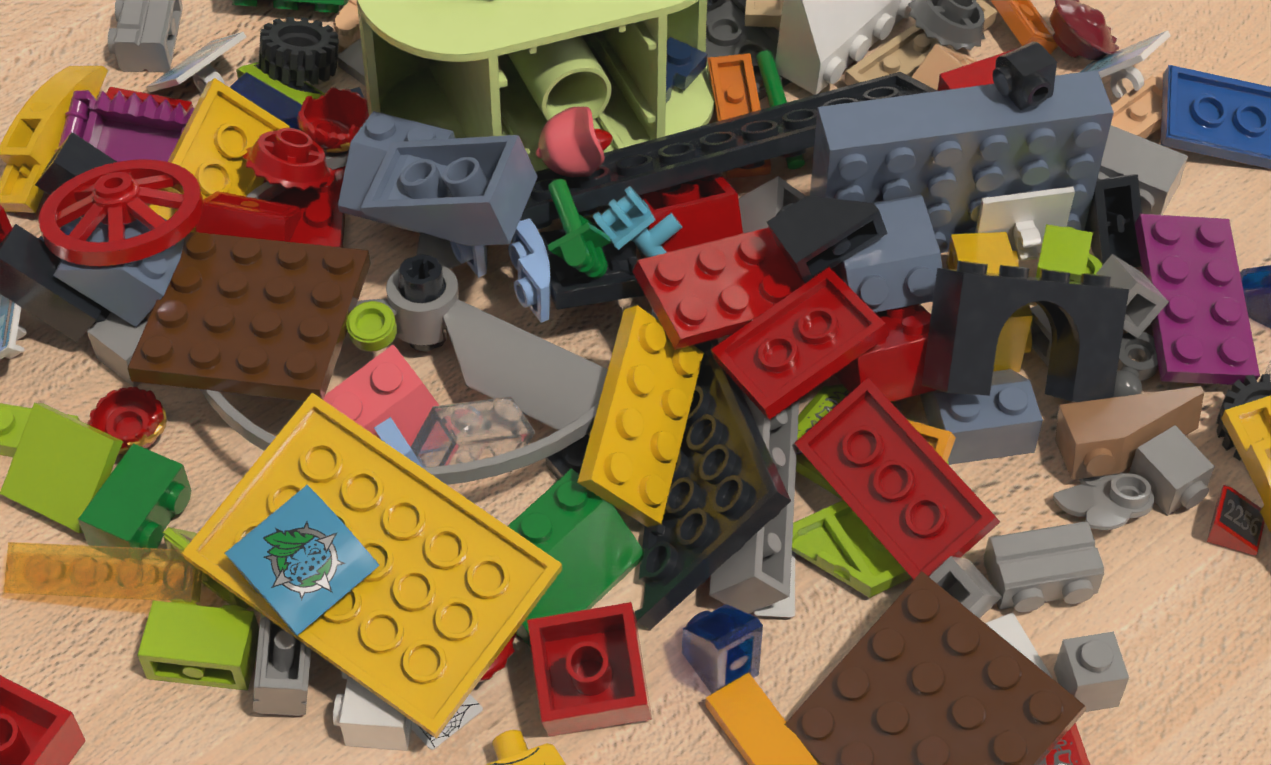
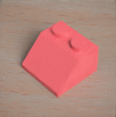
(384, 390)

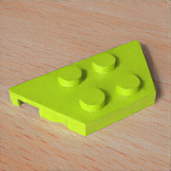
(847, 550)

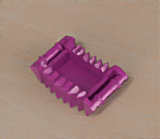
(125, 126)

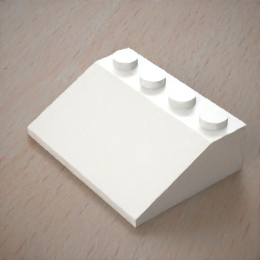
(828, 35)

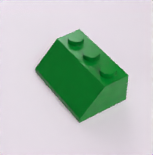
(584, 537)

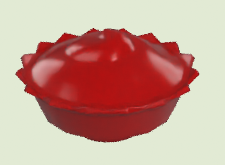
(288, 159)

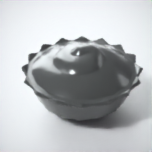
(950, 21)

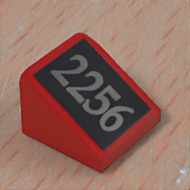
(1236, 522)

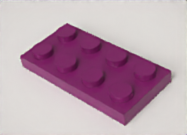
(1206, 323)

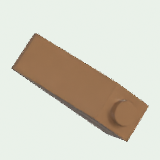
(1105, 433)

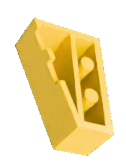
(995, 251)

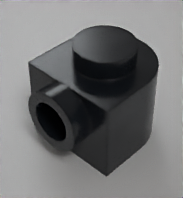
(1026, 75)

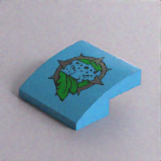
(301, 559)

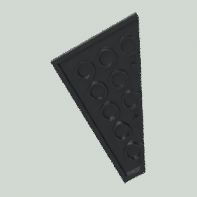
(717, 497)

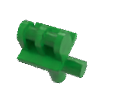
(583, 241)

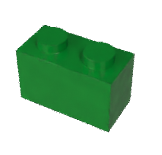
(136, 501)

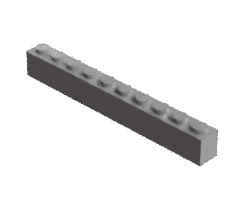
(762, 567)

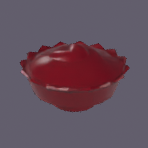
(1081, 30)

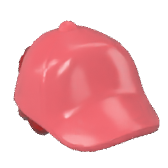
(572, 144)

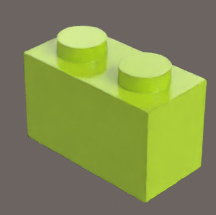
(199, 644)

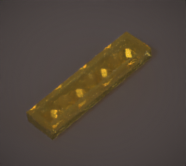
(101, 572)

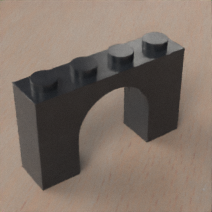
(29, 265)
(976, 304)

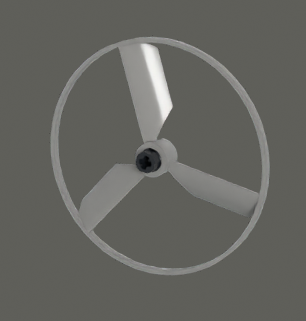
(492, 355)

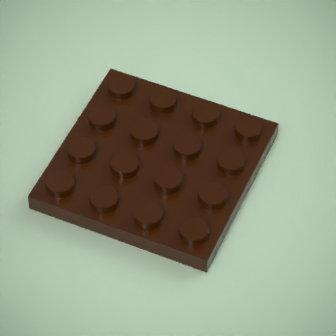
(251, 317)
(934, 691)

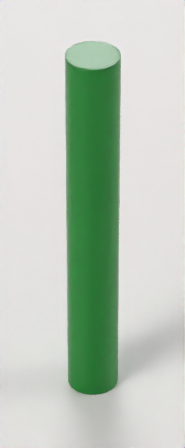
(775, 93)

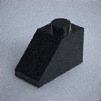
(824, 232)

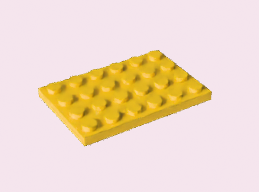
(447, 576)

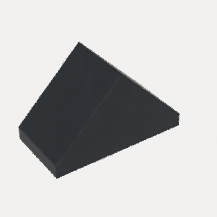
(1112, 219)

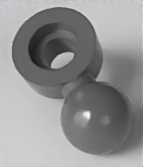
(1131, 372)

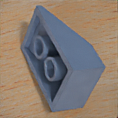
(454, 188)

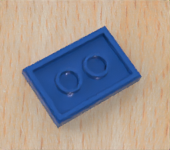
(1216, 116)

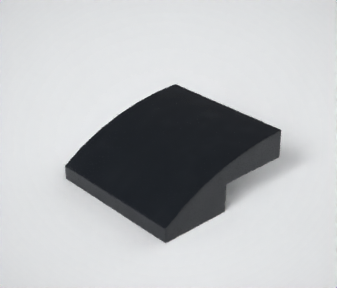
(574, 288)

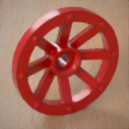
(116, 198)

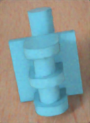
(628, 221)

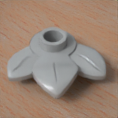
(1107, 499)

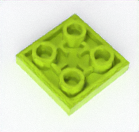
(59, 465)

